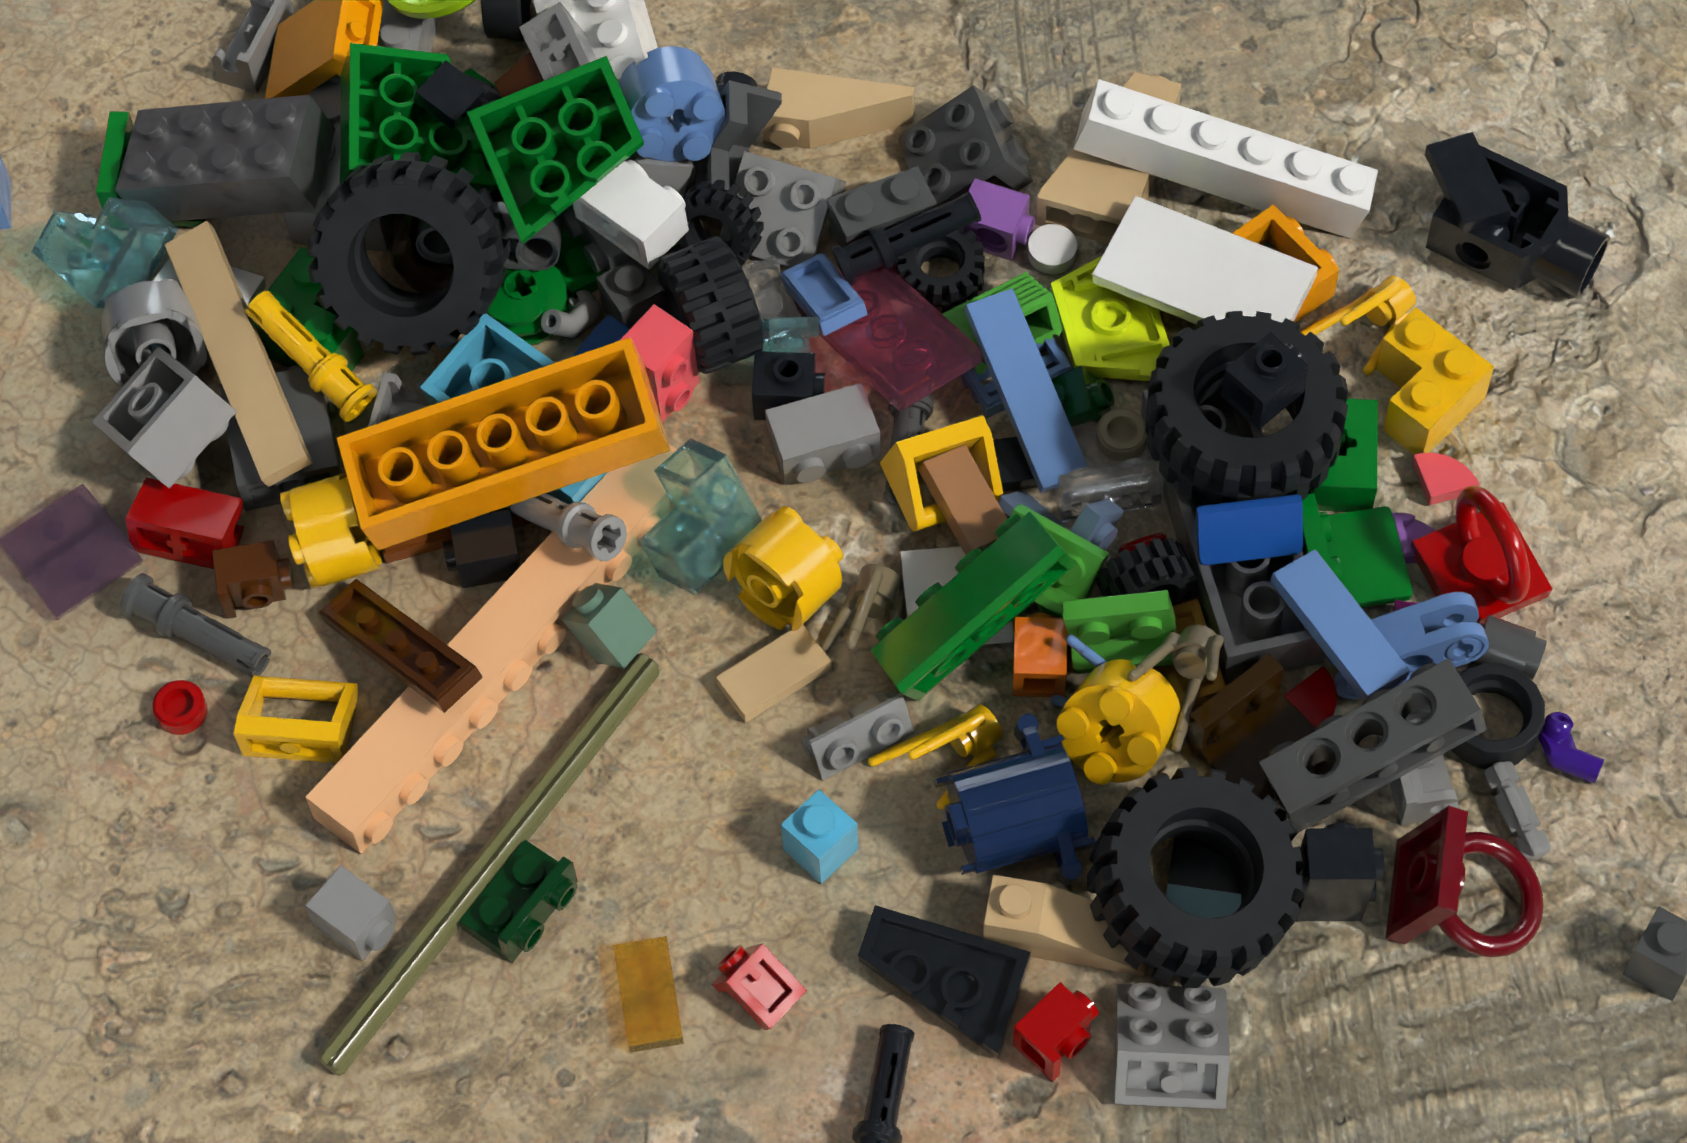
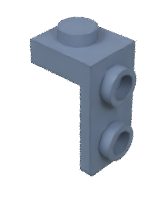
(1094, 523)

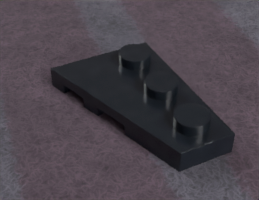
(949, 972)

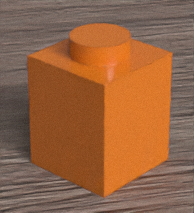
(1039, 656)

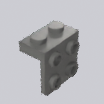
(966, 142)

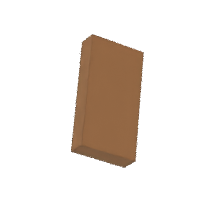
(963, 498)

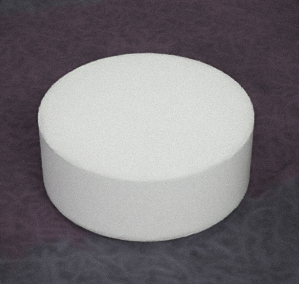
(1052, 249)

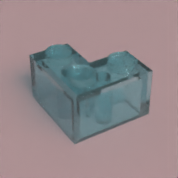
(105, 251)
(707, 518)

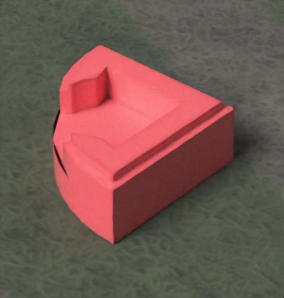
(1441, 476)

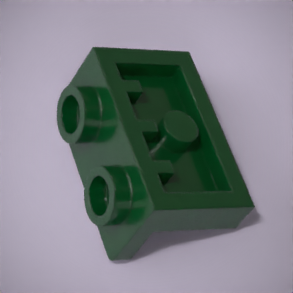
(520, 900)

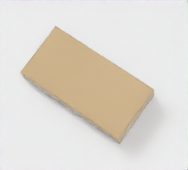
(773, 673)

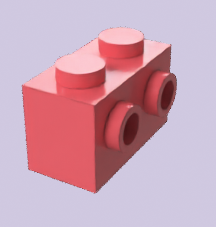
(668, 358)

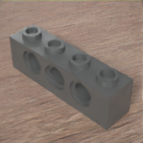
(1360, 771)

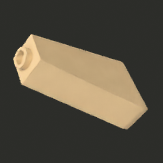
(1094, 193)

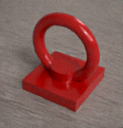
(1482, 557)

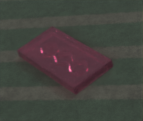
(903, 341)

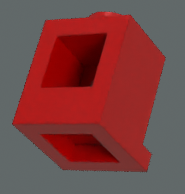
(1054, 1029)

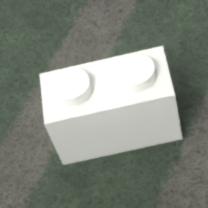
(634, 213)

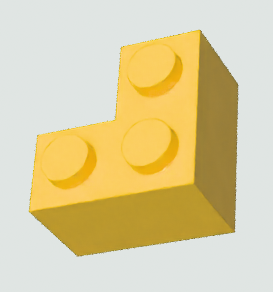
(1437, 381)

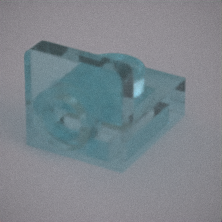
(789, 334)

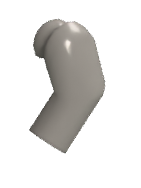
(572, 324)

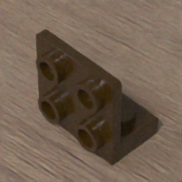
(1246, 723)

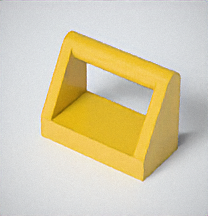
(908, 454)
(296, 737)

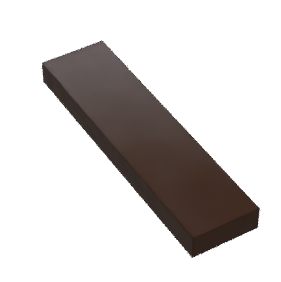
(400, 645)

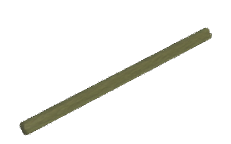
(516, 827)

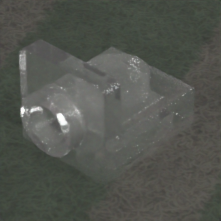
(769, 290)

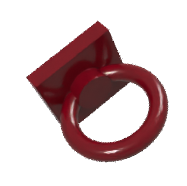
(1432, 875)

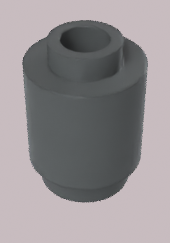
(1512, 646)

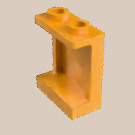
(316, 41)

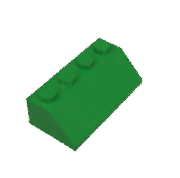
(972, 606)

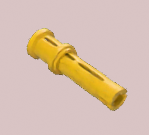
(325, 370)

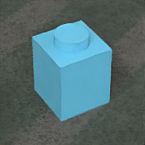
(820, 836)

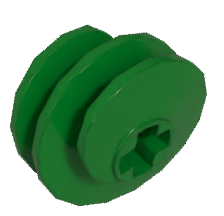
(524, 300)

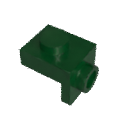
(1083, 396)

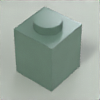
(608, 624)

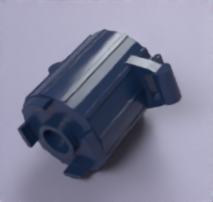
(1018, 807)

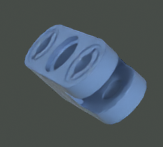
(1430, 634)

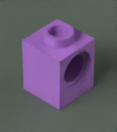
(1003, 219)

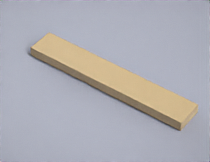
(238, 354)

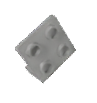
(790, 204)
(1171, 1046)

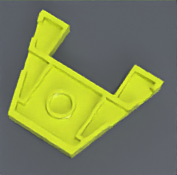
(1107, 330)

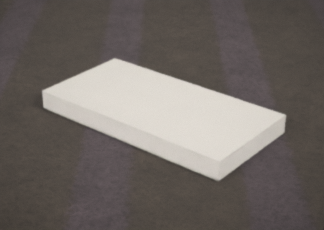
(1199, 268)

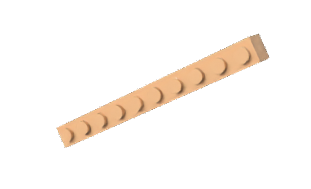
(504, 642)

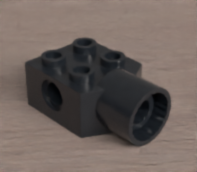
(1535, 240)

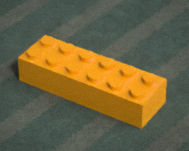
(502, 444)

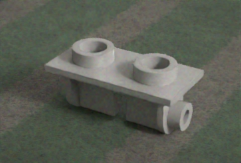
(872, 728)

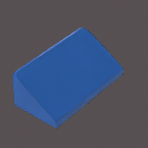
(1249, 530)

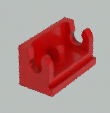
(183, 522)

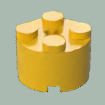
(328, 532)
(784, 569)
(1118, 725)

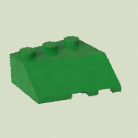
(384, 119)
(555, 141)

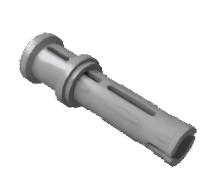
(575, 524)

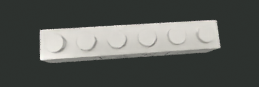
(1225, 159)

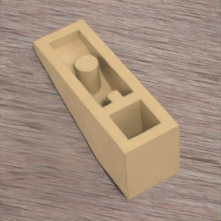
(833, 108)
(1050, 925)

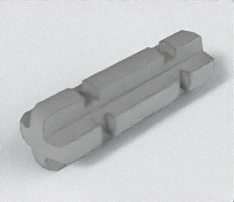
(1517, 810)

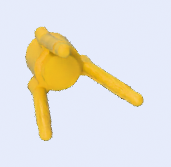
(1382, 305)
(967, 733)

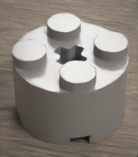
(145, 318)

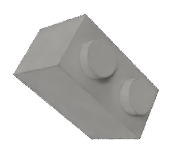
(823, 434)

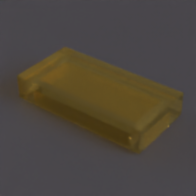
(648, 994)

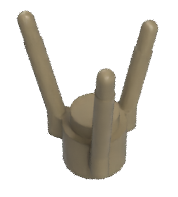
(871, 598)
(1193, 656)

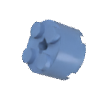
(673, 104)

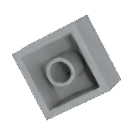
(164, 417)

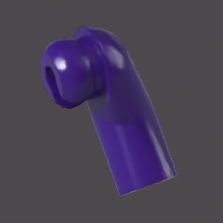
(1562, 751)

